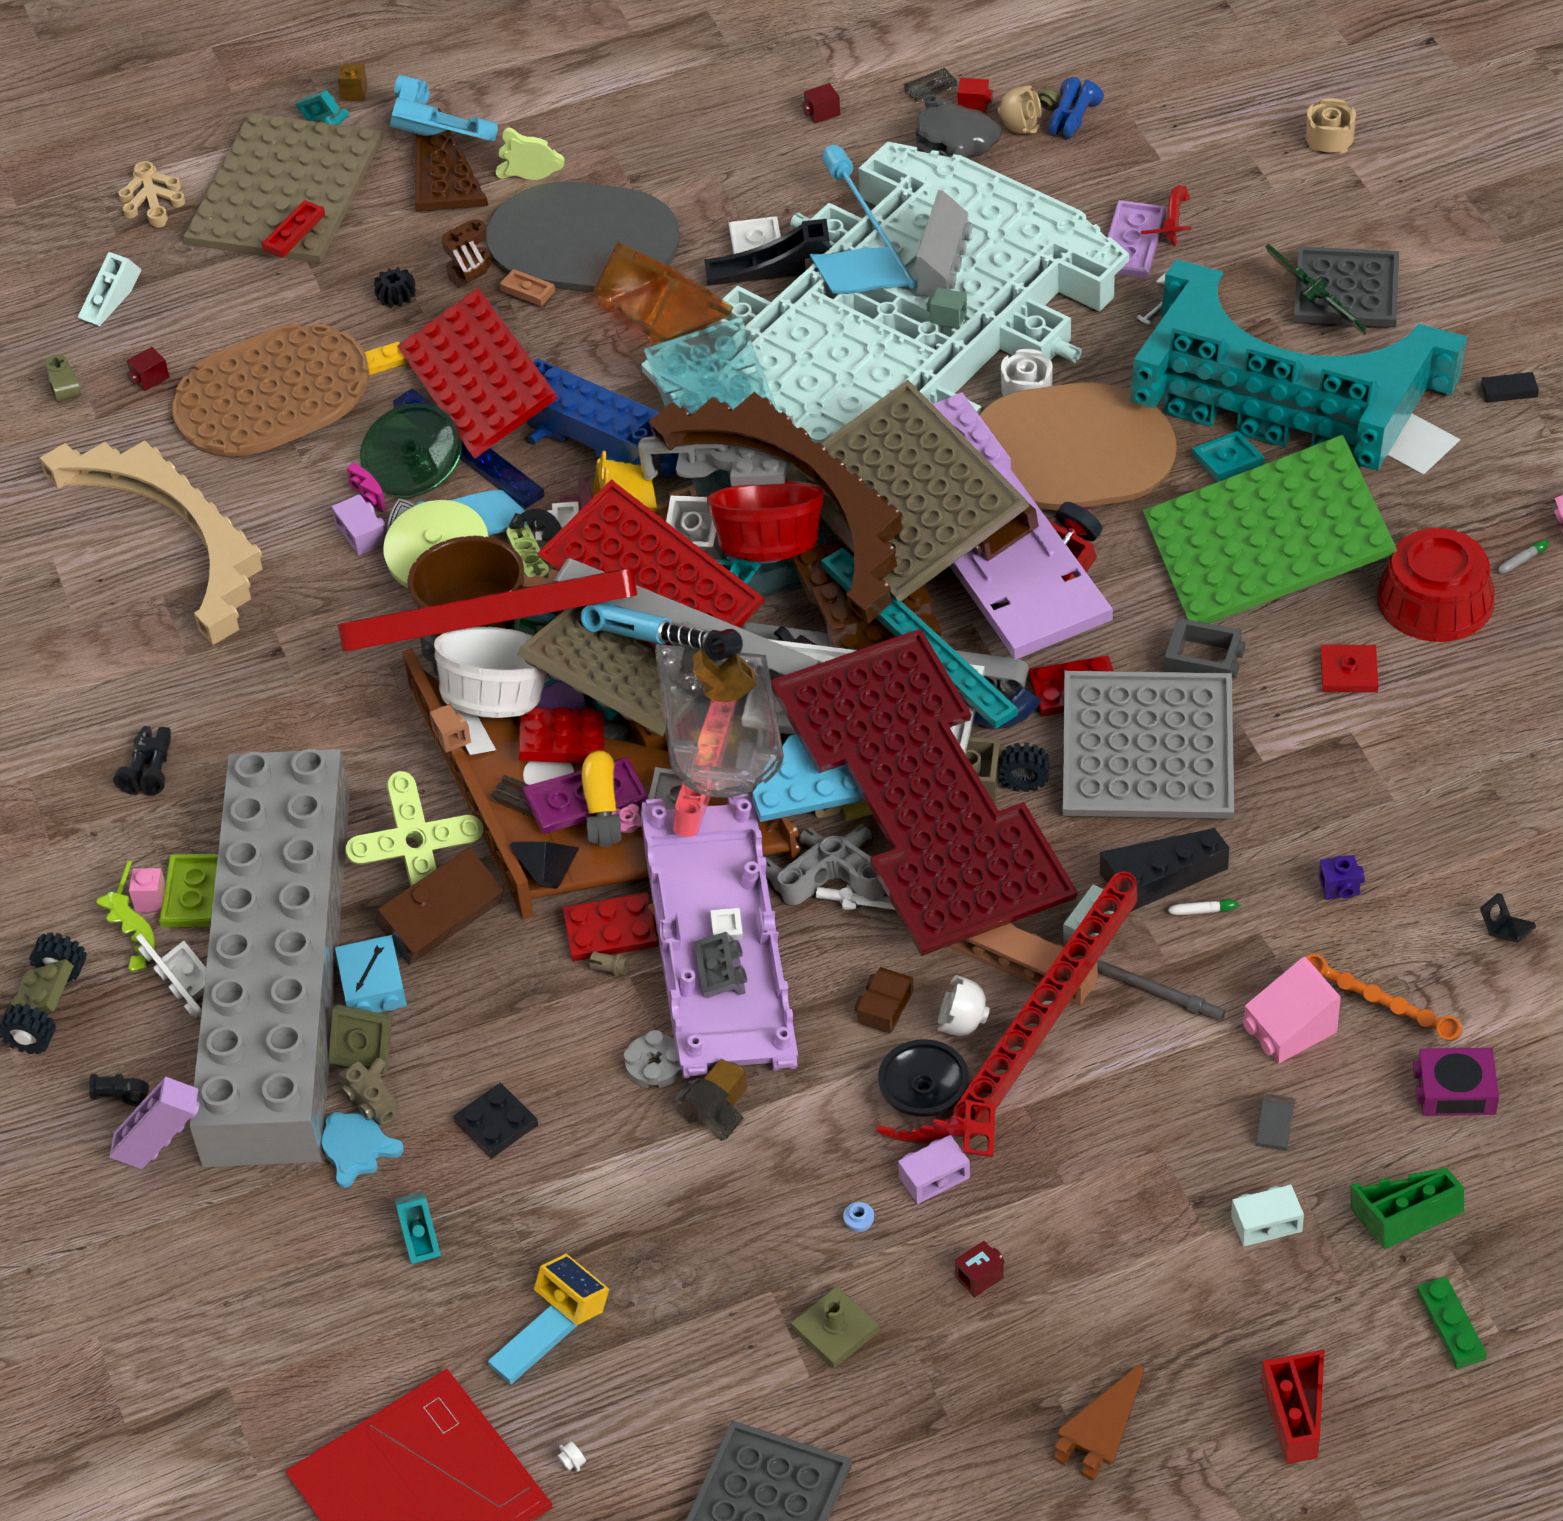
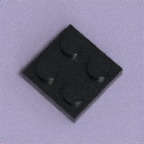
(495, 1120)

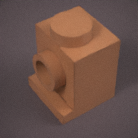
(450, 728)

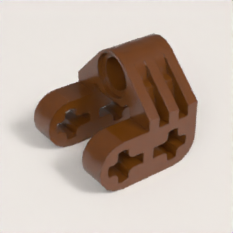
(467, 260)

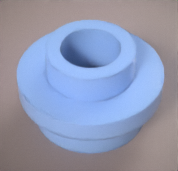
(861, 1223)

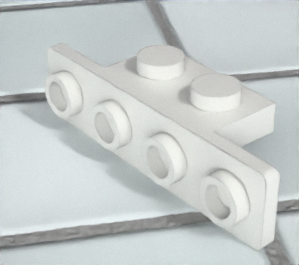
(183, 970)

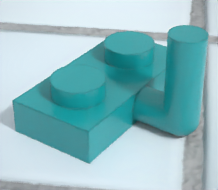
(321, 106)

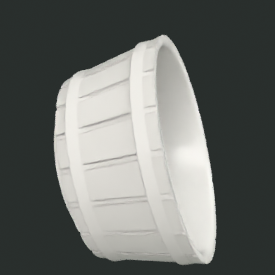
(484, 674)

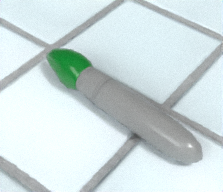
(1537, 548)

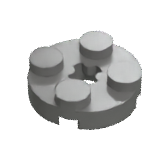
(647, 1047)

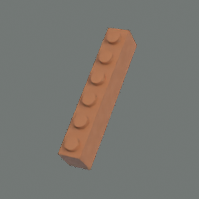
(1022, 956)

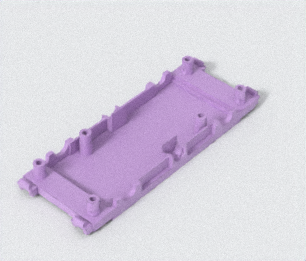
(715, 872)

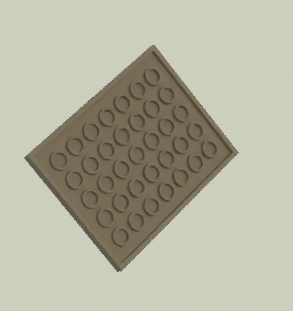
(272, 172)
(930, 474)

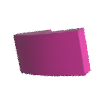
(365, 483)

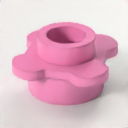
(633, 823)

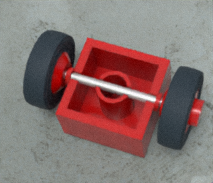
(1080, 527)

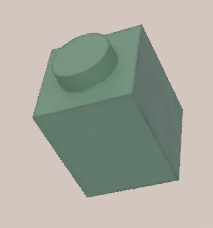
(947, 307)

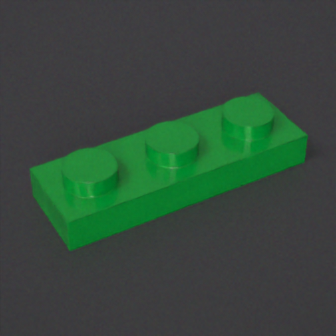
(1451, 1322)

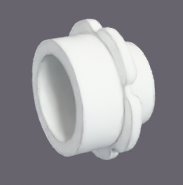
(571, 1456)

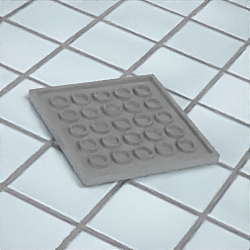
(1148, 745)

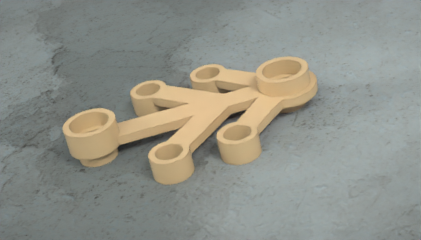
(146, 173)

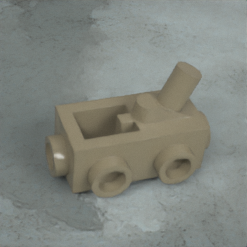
(367, 1092)

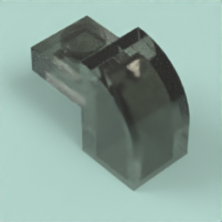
(707, 1102)

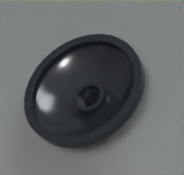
(920, 1066)

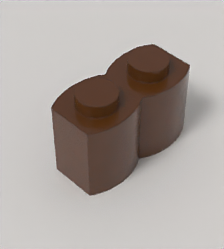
(884, 999)

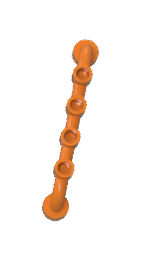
(1447, 1026)

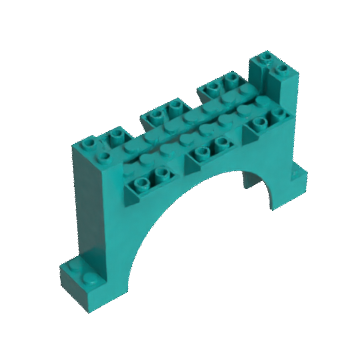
(1212, 363)

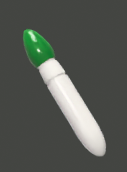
(1203, 907)

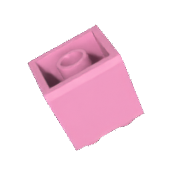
(1293, 1012)

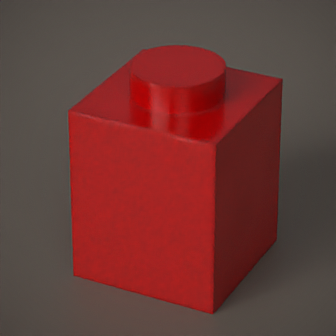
(974, 94)

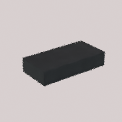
(1509, 387)

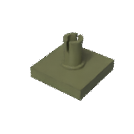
(359, 1037)
(835, 1327)

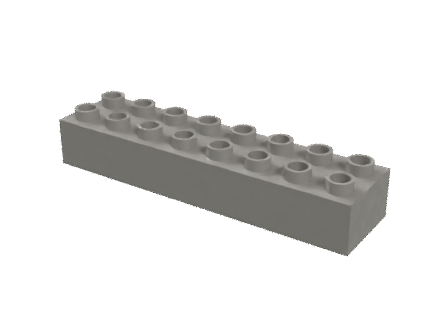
(272, 960)

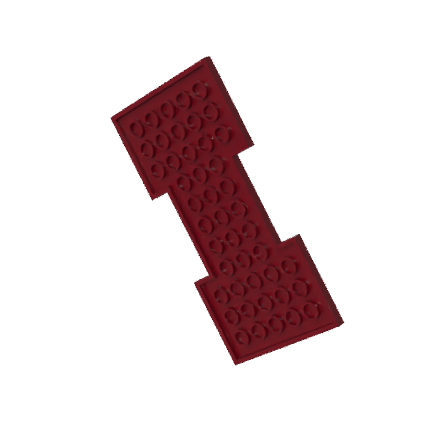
(953, 855)

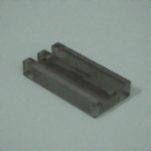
(931, 84)
(513, 788)

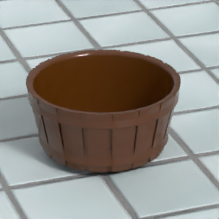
(465, 570)

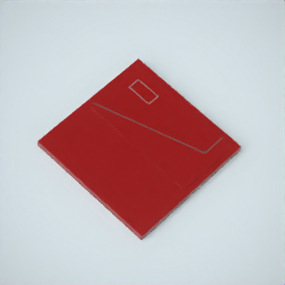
(420, 1462)

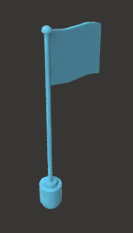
(863, 267)
(497, 511)

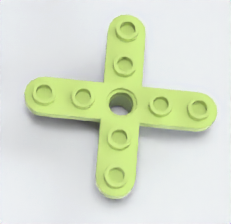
(411, 824)

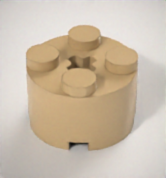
(1330, 126)

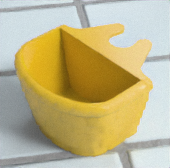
(628, 477)

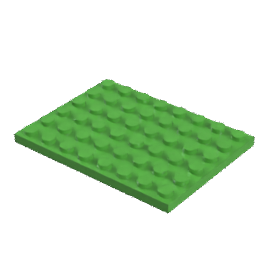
(1269, 531)

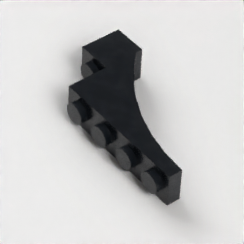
(774, 259)

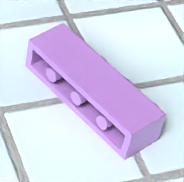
(154, 1123)

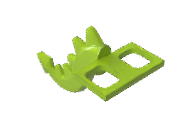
(130, 920)

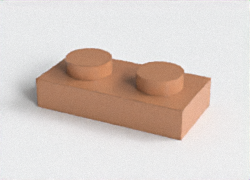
(527, 287)

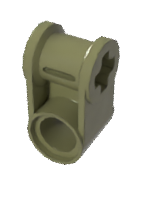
(61, 378)

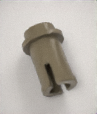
(609, 963)

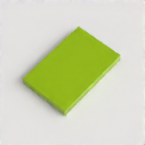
(189, 891)

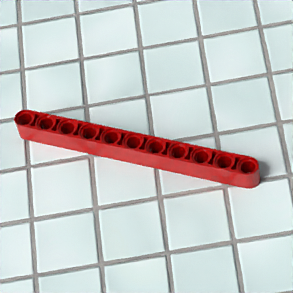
(487, 609)
(1050, 990)

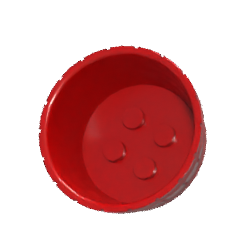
(766, 520)
(1437, 586)

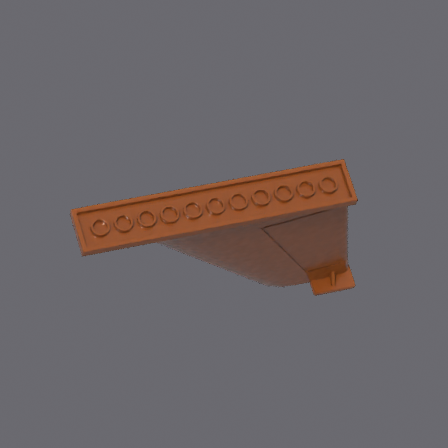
(592, 865)

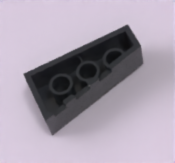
(1167, 863)

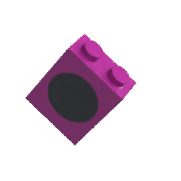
(1456, 1081)

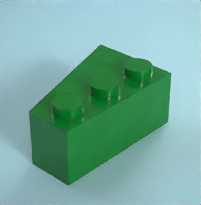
(1407, 1206)

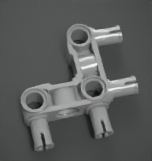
(826, 860)

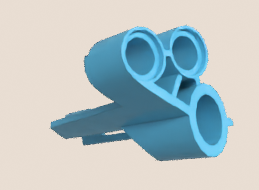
(416, 117)

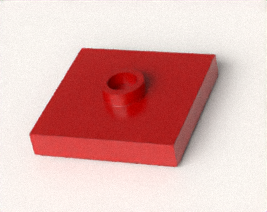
(1349, 668)

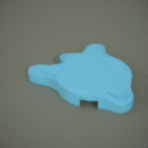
(354, 1145)

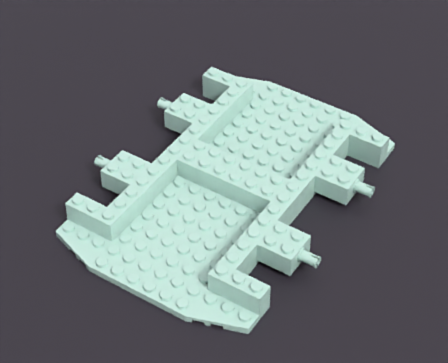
(846, 351)

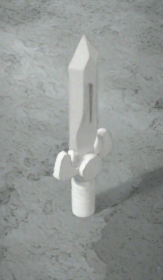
(847, 896)

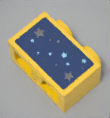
(571, 1289)

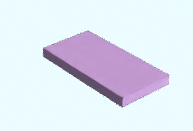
(1126, 229)

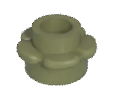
(1048, 98)

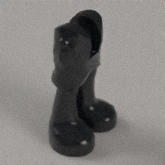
(146, 751)

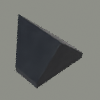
(545, 861)

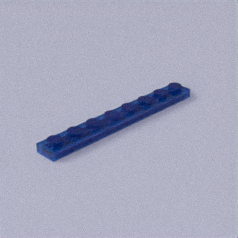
(490, 465)

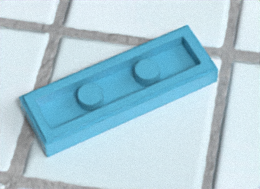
(531, 1344)

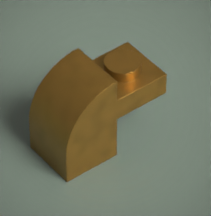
(726, 681)

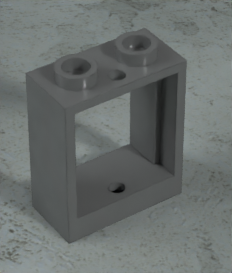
(1205, 634)

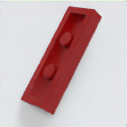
(293, 229)

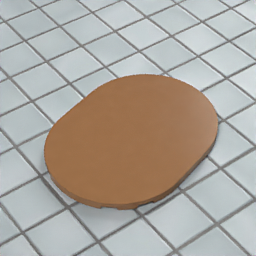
(270, 389)
(1082, 443)

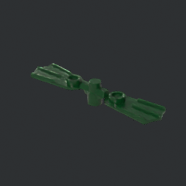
(1316, 289)

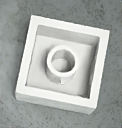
(692, 519)

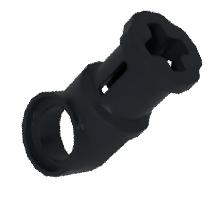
(118, 1087)

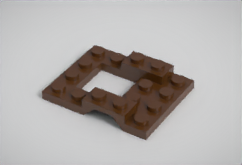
(843, 625)

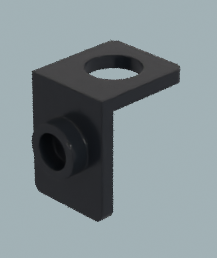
(1505, 925)

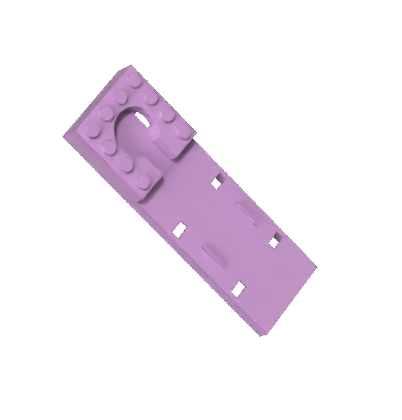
(1029, 571)

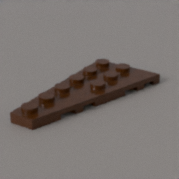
(444, 175)

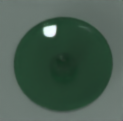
(411, 449)

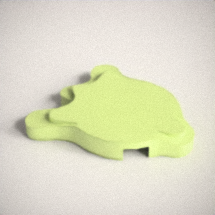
(527, 157)

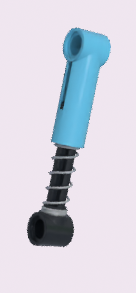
(659, 630)

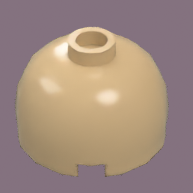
(1020, 110)

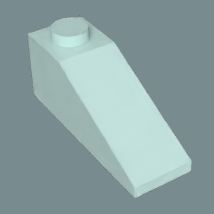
(109, 289)

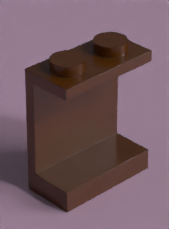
(1008, 534)

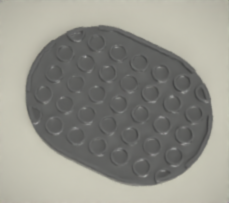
(572, 228)

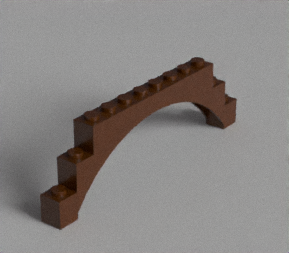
(762, 428)

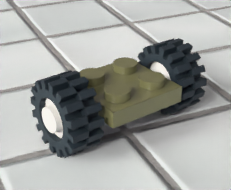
(26, 1020)

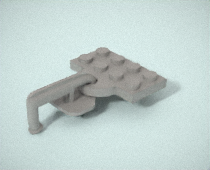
(700, 460)

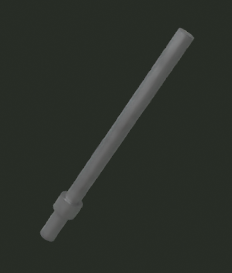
(1193, 1003)

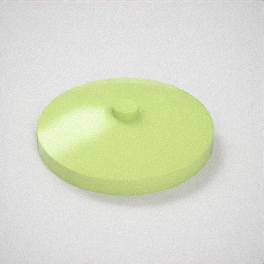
(425, 527)

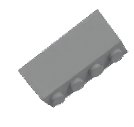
(942, 245)

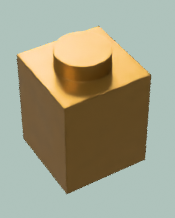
(352, 82)
(730, 1078)

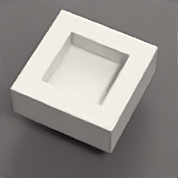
(726, 921)

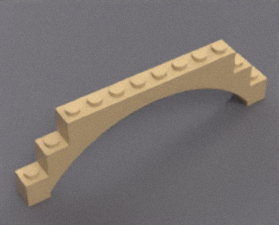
(149, 475)

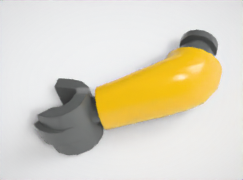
(600, 799)

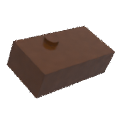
(439, 905)

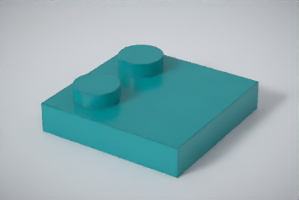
(1228, 456)

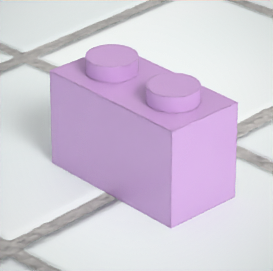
(359, 524)
(933, 1169)

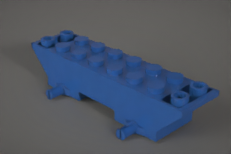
(591, 416)

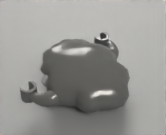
(954, 129)

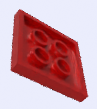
(560, 734)

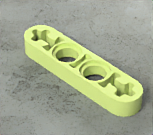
(528, 555)

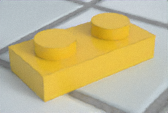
(385, 358)

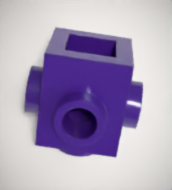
(1340, 877)

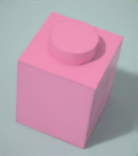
(147, 889)

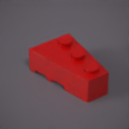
(1295, 1402)

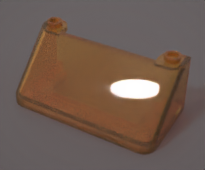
(656, 295)

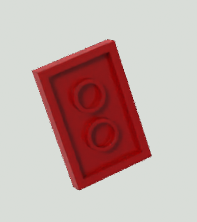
(1049, 681)
(610, 926)

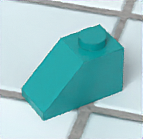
(417, 1227)

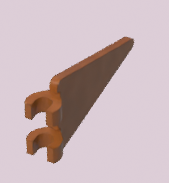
(1100, 1425)

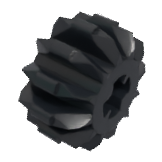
(395, 287)

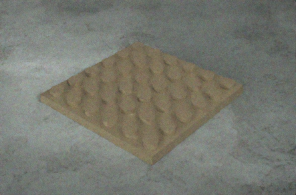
(601, 664)

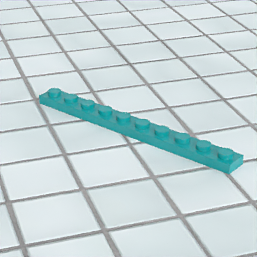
(901, 620)

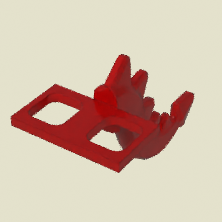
(1171, 225)
(954, 1126)

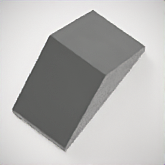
(1275, 1121)

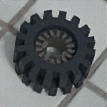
(1023, 767)

